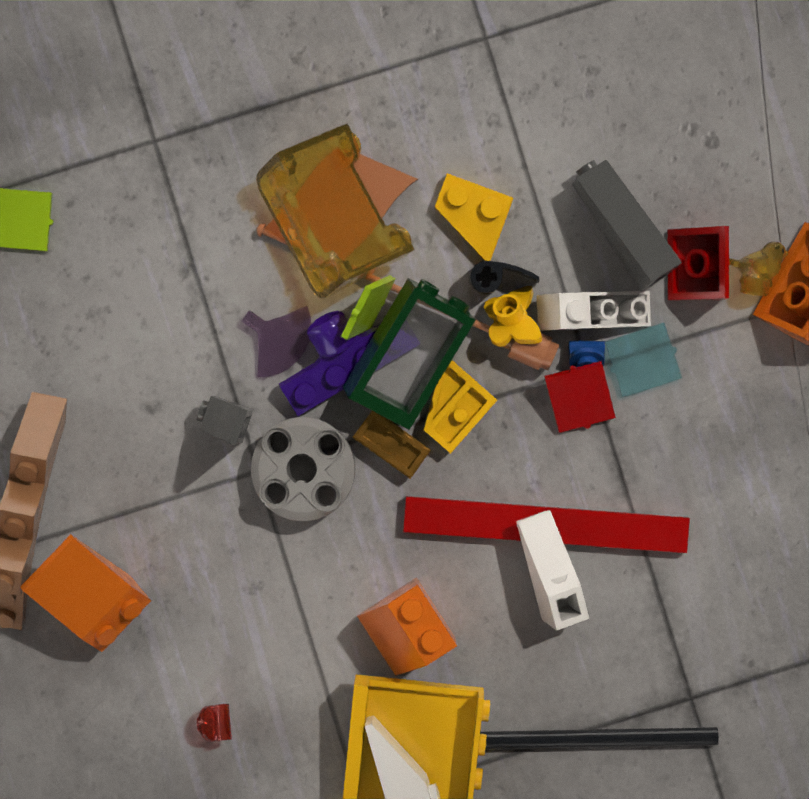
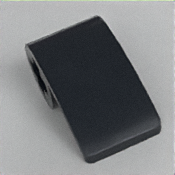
(497, 269)

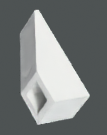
(593, 310)
(551, 572)

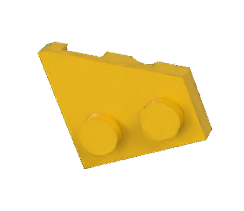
(474, 212)
(456, 407)

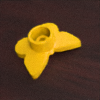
(512, 318)

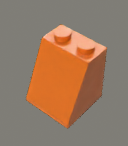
(408, 629)

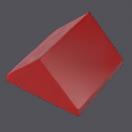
(703, 265)

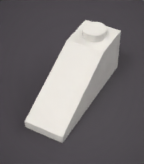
(397, 770)

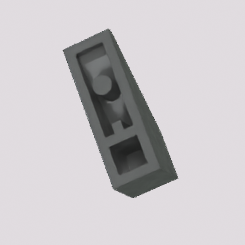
(224, 419)

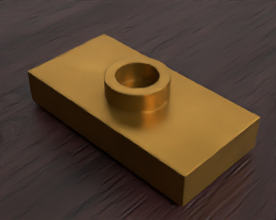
(391, 444)

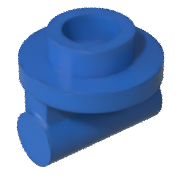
(586, 352)

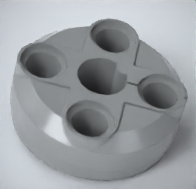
(303, 469)

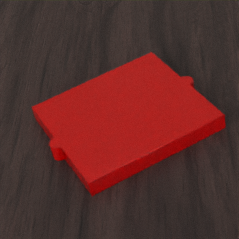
(580, 396)

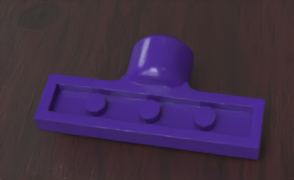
(333, 366)

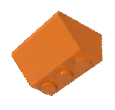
(788, 298)

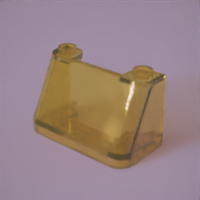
(329, 212)

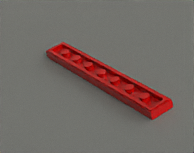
(574, 525)

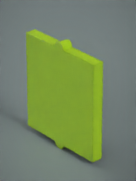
(25, 219)
(368, 307)

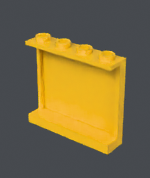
(430, 721)

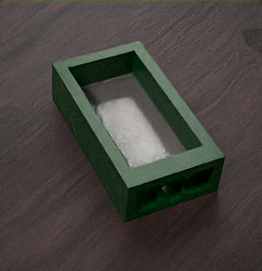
(409, 352)

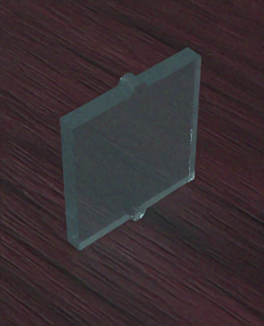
(643, 359)

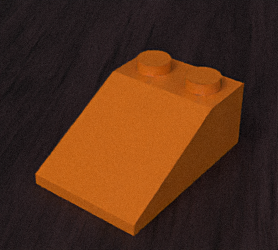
(86, 593)

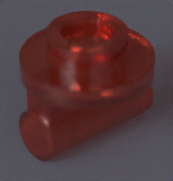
(215, 723)

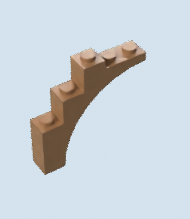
(24, 499)

